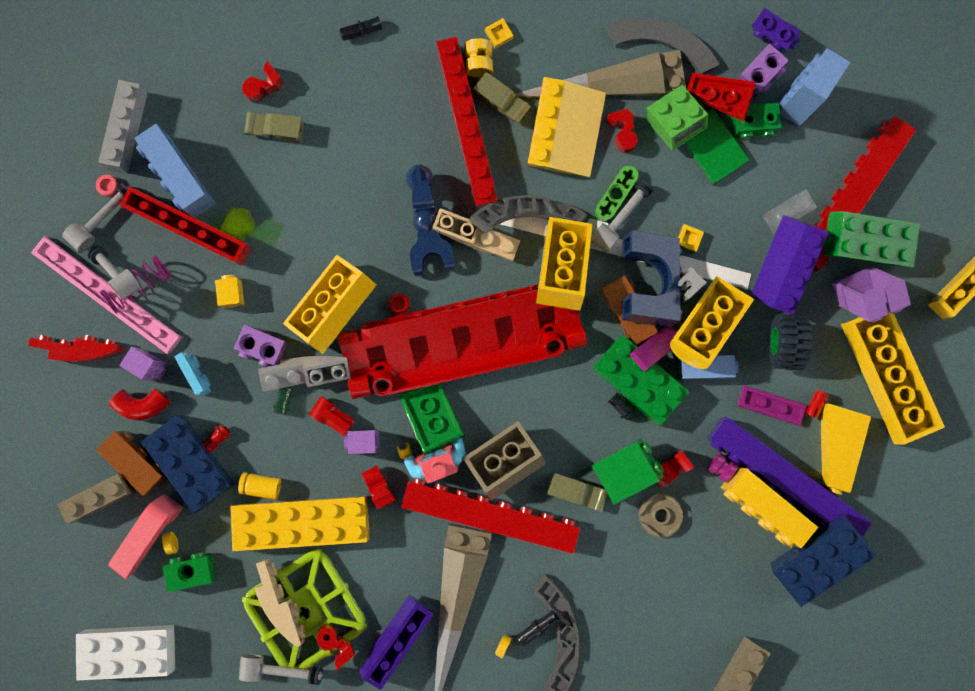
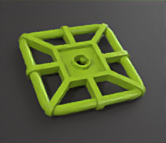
(308, 598)

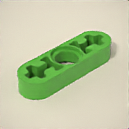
(620, 177)

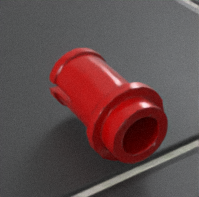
(817, 404)
(217, 437)

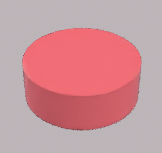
(107, 185)

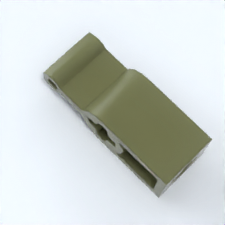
(501, 98)
(275, 126)
(577, 492)

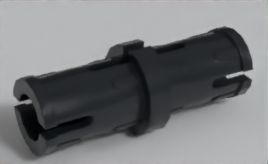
(538, 628)

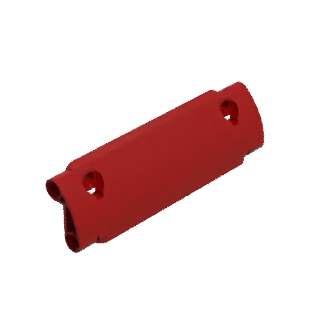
(457, 341)

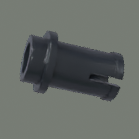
(621, 406)

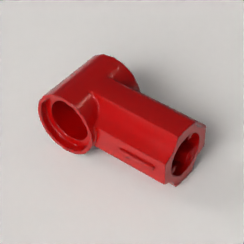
(328, 414)

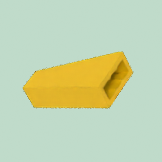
(841, 446)

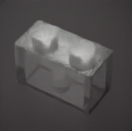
(795, 207)

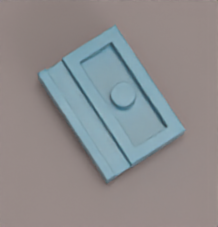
(190, 368)

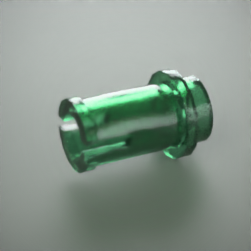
(282, 401)

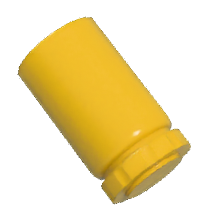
(259, 486)

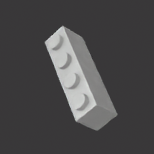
(123, 126)

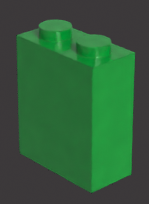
(628, 470)

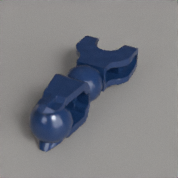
(429, 241)

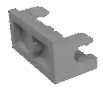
(690, 284)

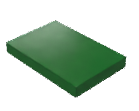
(716, 149)
(431, 417)

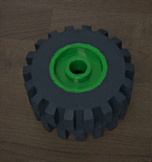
(790, 341)

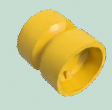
(478, 54)

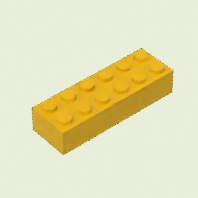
(893, 378)
(300, 523)

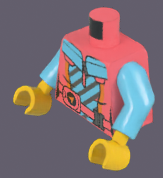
(434, 464)

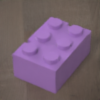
(871, 293)

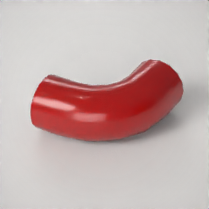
(139, 409)

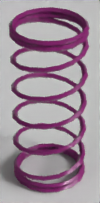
(157, 263)

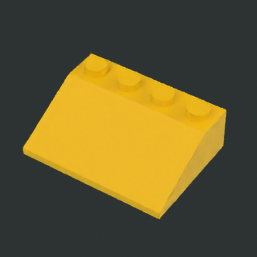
(566, 127)

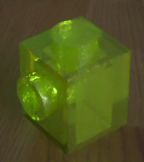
(238, 223)

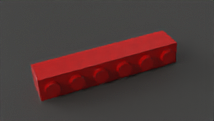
(186, 226)

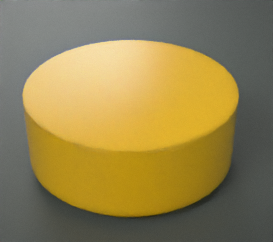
(170, 543)
(503, 645)

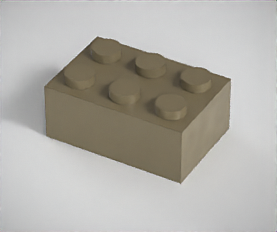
(504, 460)

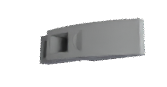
(301, 370)

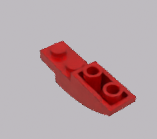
(78, 351)

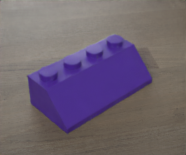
(789, 264)

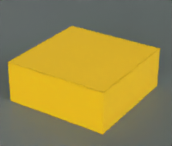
(499, 33)
(690, 238)

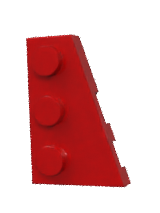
(723, 93)

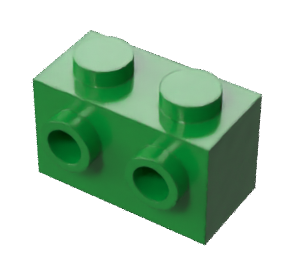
(760, 120)

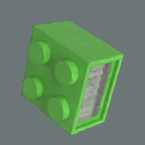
(677, 117)

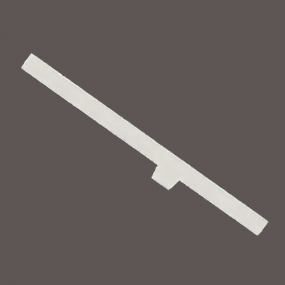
(704, 269)

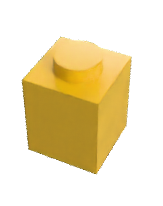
(229, 292)

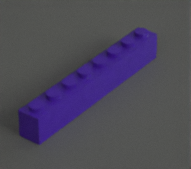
(782, 475)

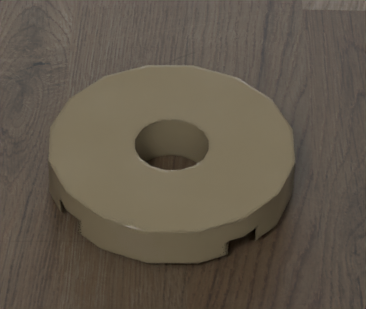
(670, 524)

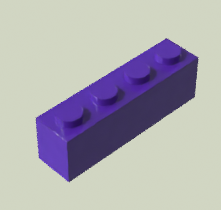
(395, 642)

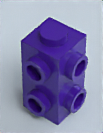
(776, 31)

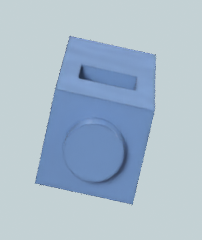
(721, 368)

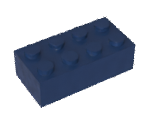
(187, 463)
(823, 560)

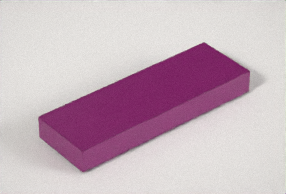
(654, 348)
(771, 405)

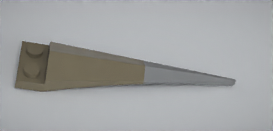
(645, 76)
(462, 567)

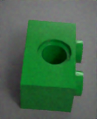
(176, 575)

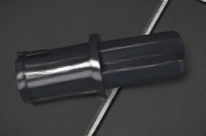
(360, 29)

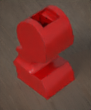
(255, 88)
(626, 138)
(673, 466)
(377, 487)
(328, 640)

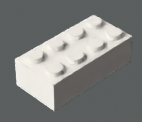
(125, 652)

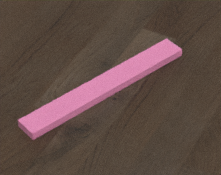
(92, 284)

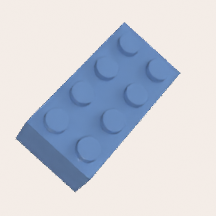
(812, 86)
(173, 171)

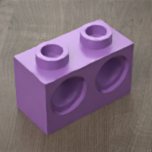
(760, 69)
(262, 342)
(143, 365)
(362, 442)

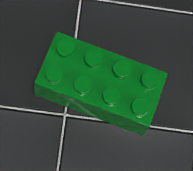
(871, 239)
(650, 391)

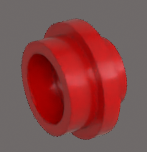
(399, 304)

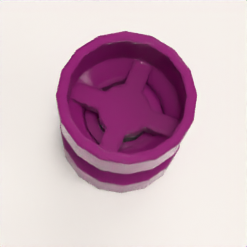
(721, 466)

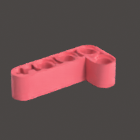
(144, 534)

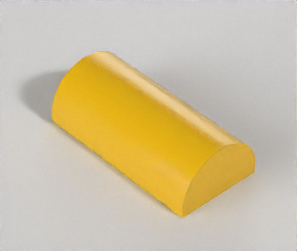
(710, 324)

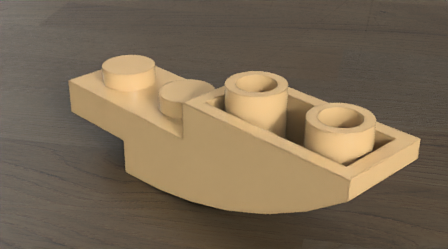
(467, 233)
(280, 613)

